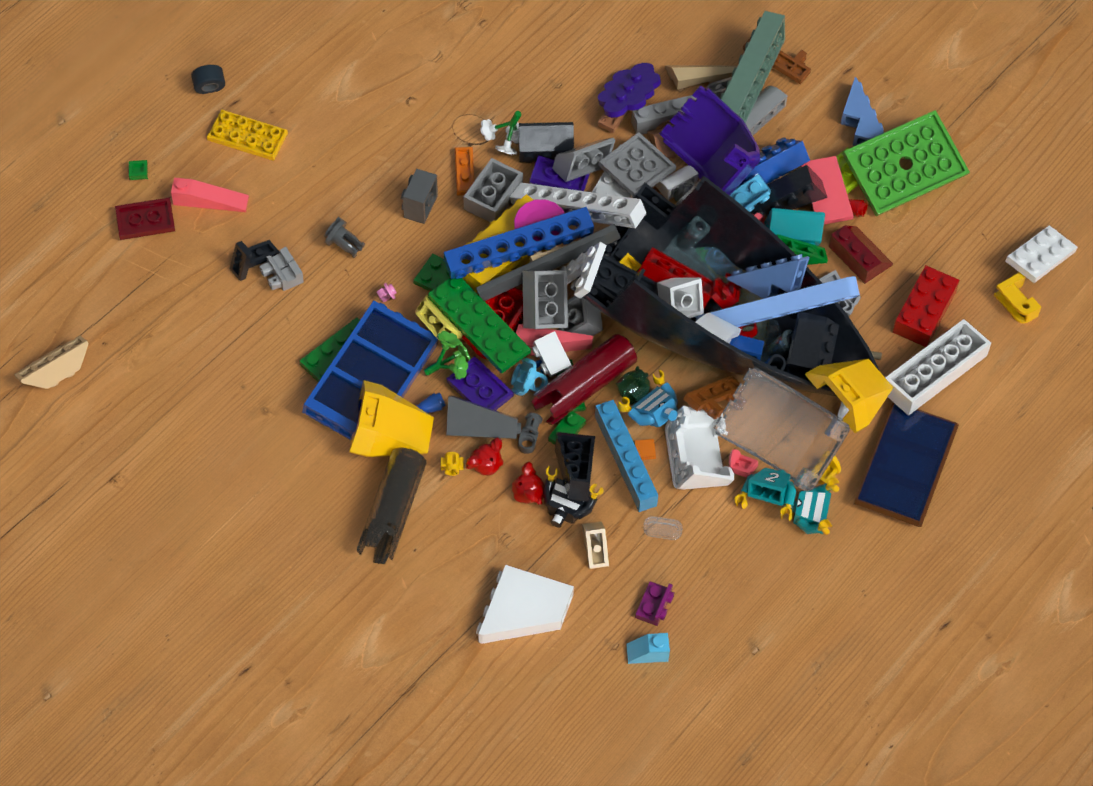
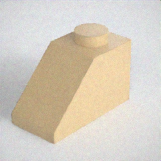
(595, 544)

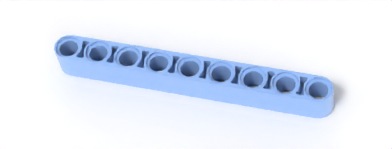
(790, 302)

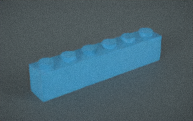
(626, 456)

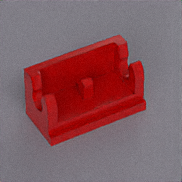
(725, 293)

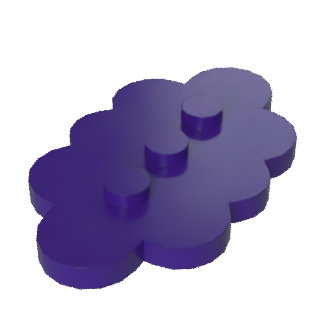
(629, 90)

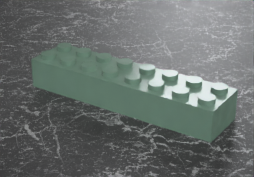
(755, 64)

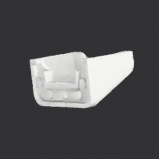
(695, 451)

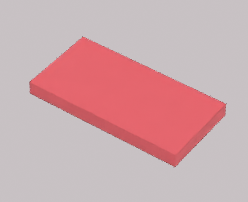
(837, 205)

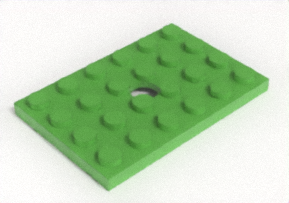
(932, 158)

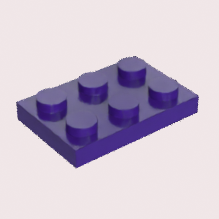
(546, 176)
(481, 386)

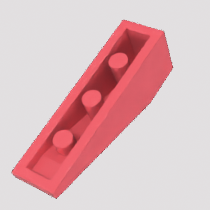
(203, 195)
(568, 340)

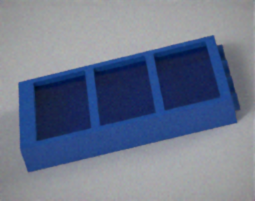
(379, 350)

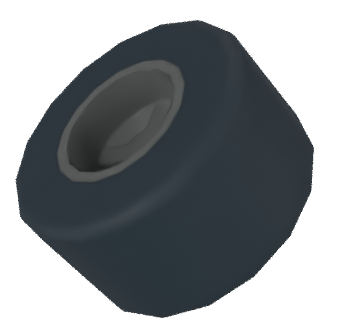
(208, 79)

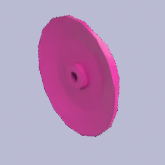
(535, 212)

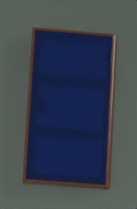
(906, 465)

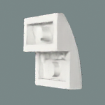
(719, 327)

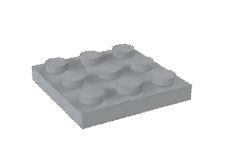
(637, 163)

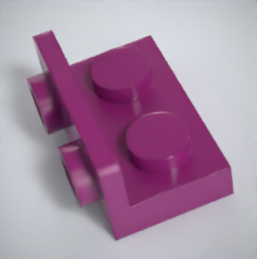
(654, 603)

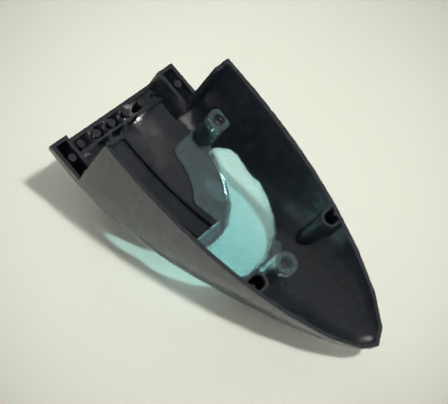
(713, 238)

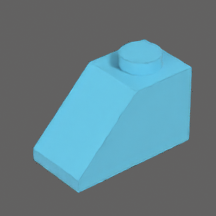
(649, 649)

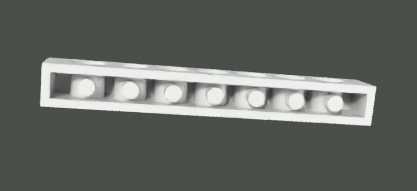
(601, 207)

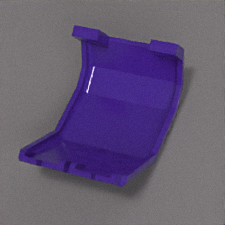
(713, 140)

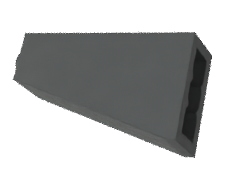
(475, 420)

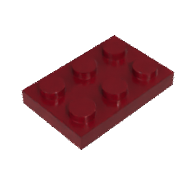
(145, 218)

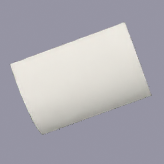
(670, 184)

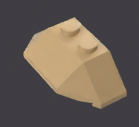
(55, 365)

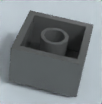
(419, 196)

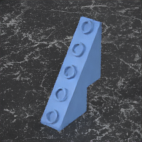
(861, 115)
(769, 278)

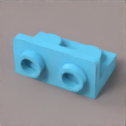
(752, 192)

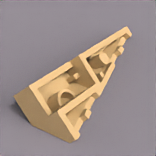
(692, 75)

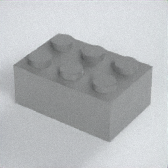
(492, 190)
(545, 299)

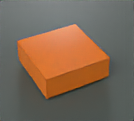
(646, 448)

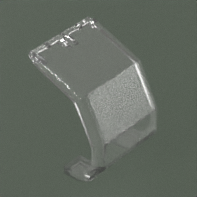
(782, 428)

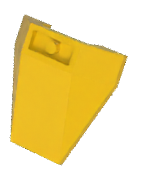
(857, 386)
(389, 423)

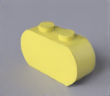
(435, 319)

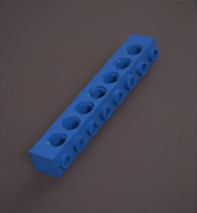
(525, 235)

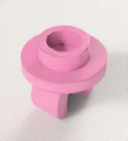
(387, 292)

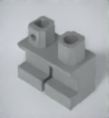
(284, 270)

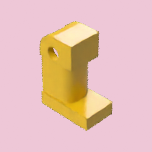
(1015, 300)

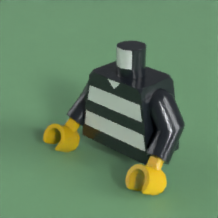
(563, 508)

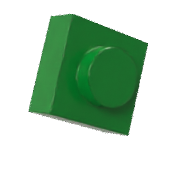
(138, 170)

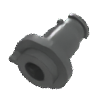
(340, 235)

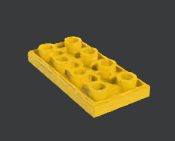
(247, 135)

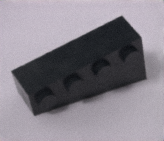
(793, 191)
(575, 463)

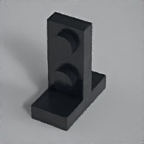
(245, 257)

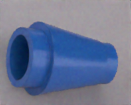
(432, 403)

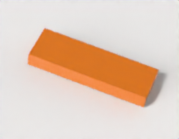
(464, 169)

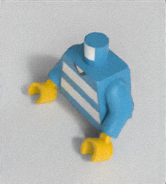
(655, 407)

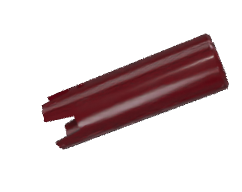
(586, 377)

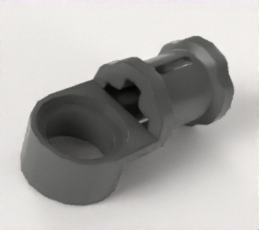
(531, 425)

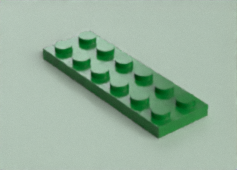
(479, 323)

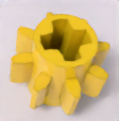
(452, 463)

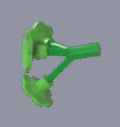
(461, 356)

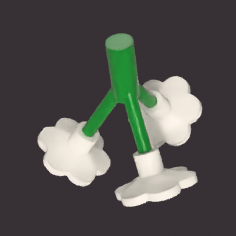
(489, 129)

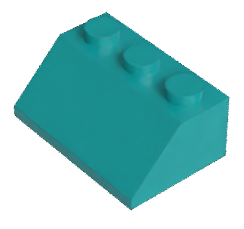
(797, 224)

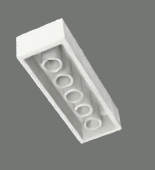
(937, 366)

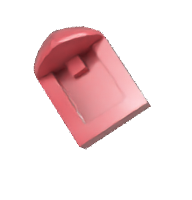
(742, 464)

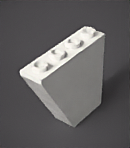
(524, 606)

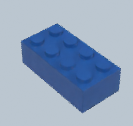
(779, 159)

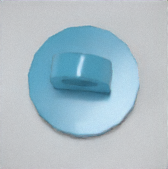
(524, 377)

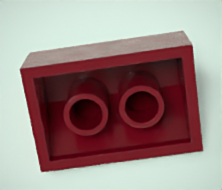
(859, 253)

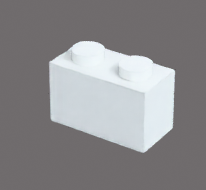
(551, 354)

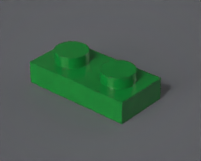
(571, 423)

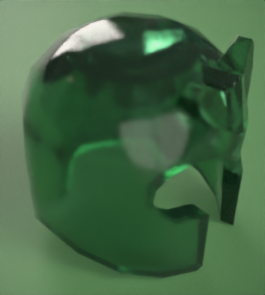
(634, 385)

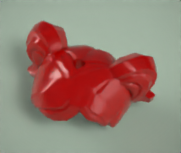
(481, 457)
(532, 486)

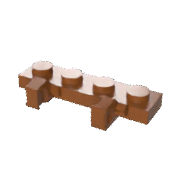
(791, 66)
(711, 394)

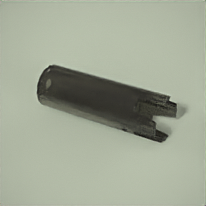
(392, 503)

